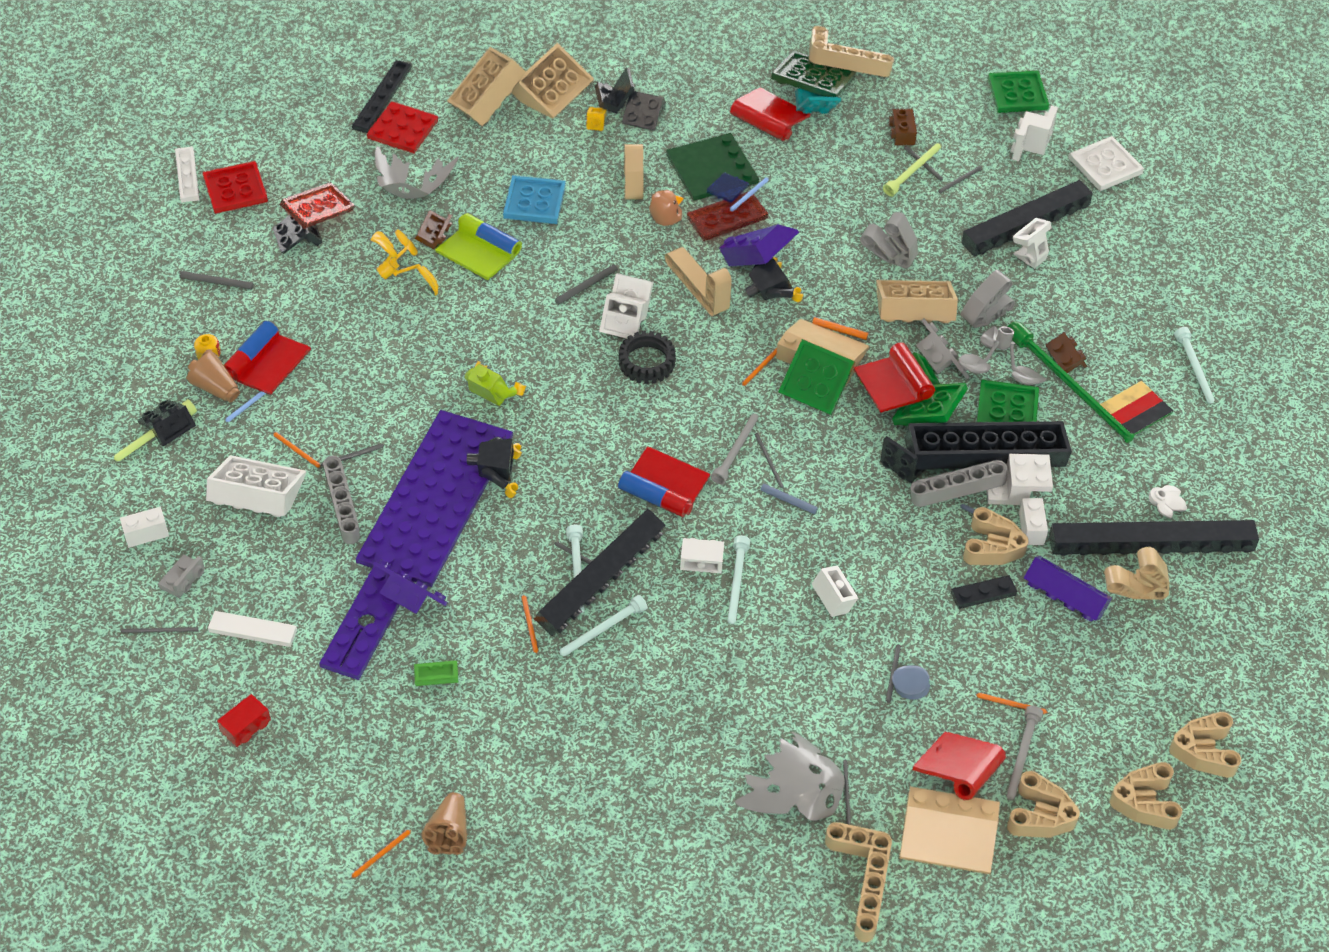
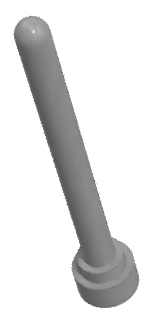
(720, 474)
(1032, 717)

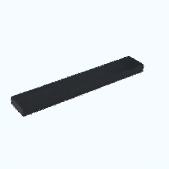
(381, 96)

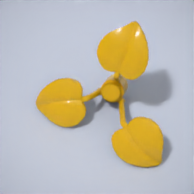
(390, 265)

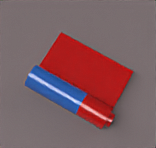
(265, 359)
(664, 481)

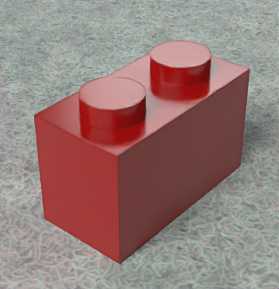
(244, 720)

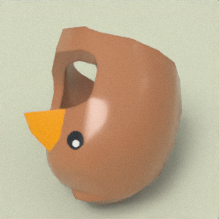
(665, 207)

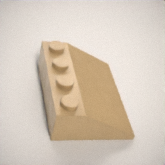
(552, 82)
(486, 86)
(916, 300)
(822, 337)
(949, 830)

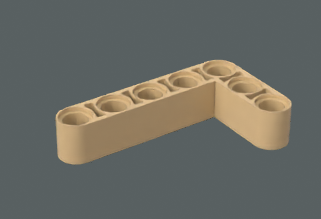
(846, 57)
(710, 290)
(872, 876)

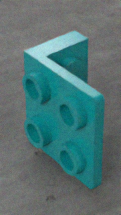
(811, 102)

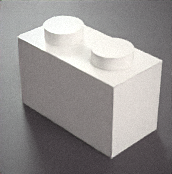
(1033, 520)
(144, 527)
(702, 555)
(834, 591)

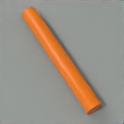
(840, 328)

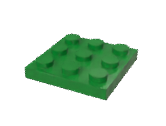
(1018, 91)
(816, 377)
(1007, 402)
(932, 410)

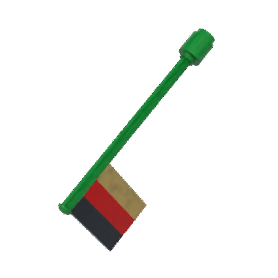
(1126, 412)

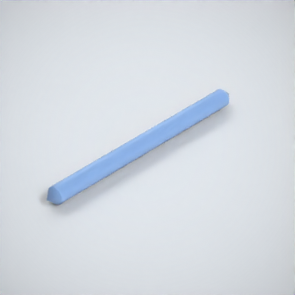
(750, 193)
(245, 406)

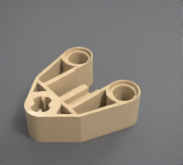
(633, 171)
(1004, 540)
(1149, 581)
(1196, 745)
(1137, 799)
(1050, 812)

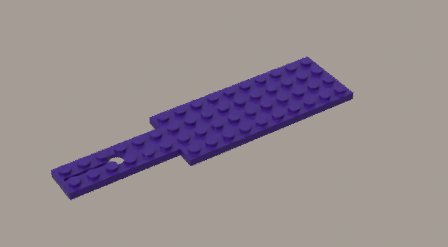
(414, 531)

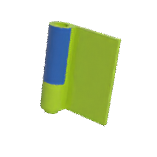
(480, 247)

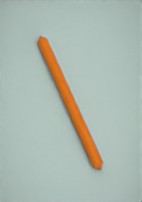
(759, 368)
(296, 449)
(530, 624)
(1005, 701)
(381, 853)

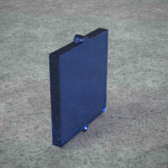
(727, 187)

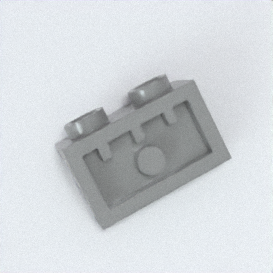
(182, 575)

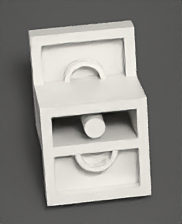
(1033, 133)
(626, 306)
(1024, 475)

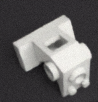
(1035, 245)

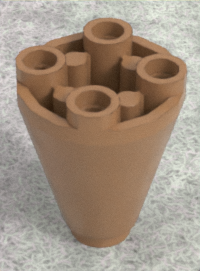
(212, 376)
(447, 827)

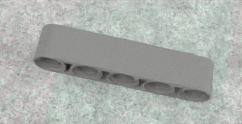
(958, 483)
(341, 500)

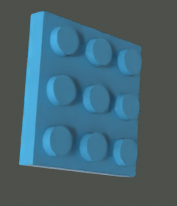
(534, 199)

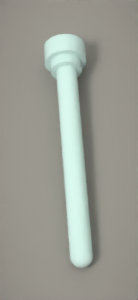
(1184, 336)
(574, 534)
(741, 545)
(636, 605)

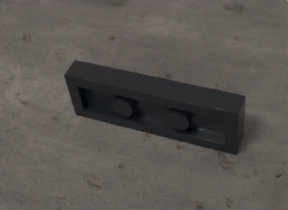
(983, 592)

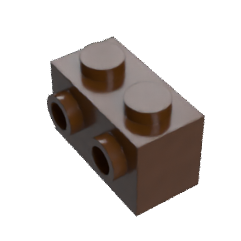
(903, 127)

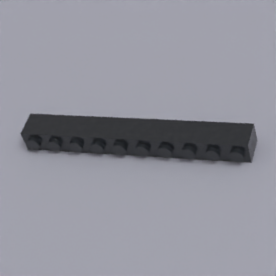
(1163, 536)

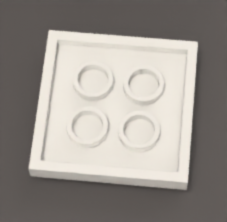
(1106, 163)

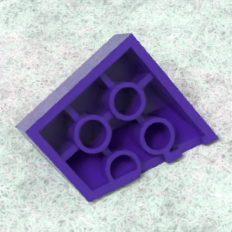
(756, 246)

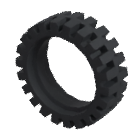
(641, 373)

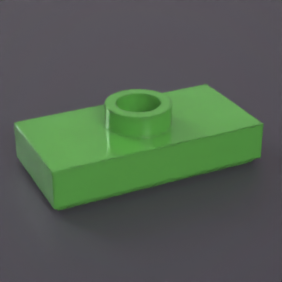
(436, 673)

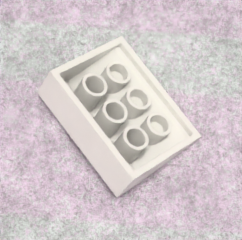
(254, 485)

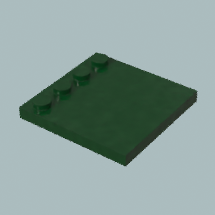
(812, 77)
(706, 160)

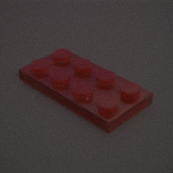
(317, 205)
(718, 219)

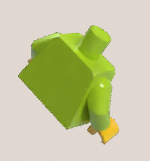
(490, 384)

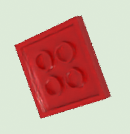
(402, 127)
(235, 187)

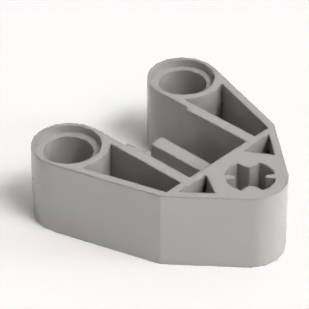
(897, 248)
(989, 300)

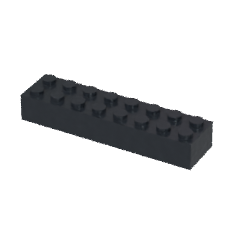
(983, 442)

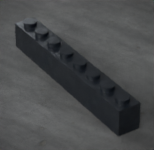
(1047, 207)
(599, 572)

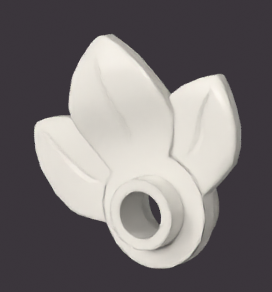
(1167, 500)

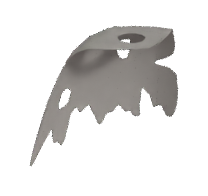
(396, 176)
(796, 782)

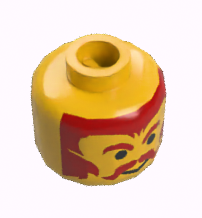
(206, 342)

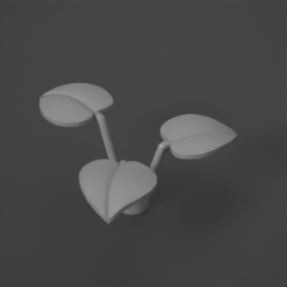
(999, 339)

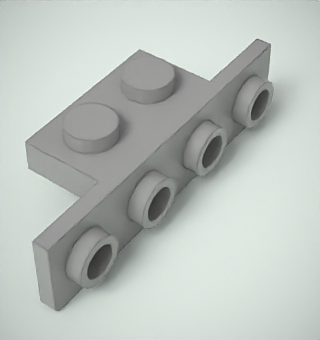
(936, 351)

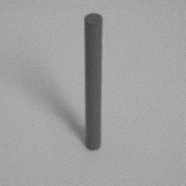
(216, 280)
(584, 285)

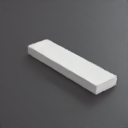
(187, 174)
(252, 628)

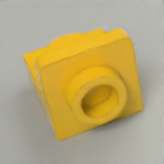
(596, 118)

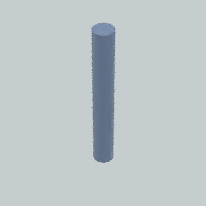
(789, 499)

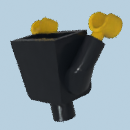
(771, 282)
(496, 462)

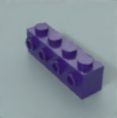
(1067, 588)

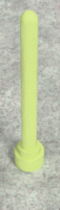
(892, 187)
(147, 436)

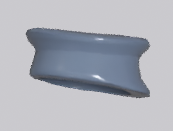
(911, 682)

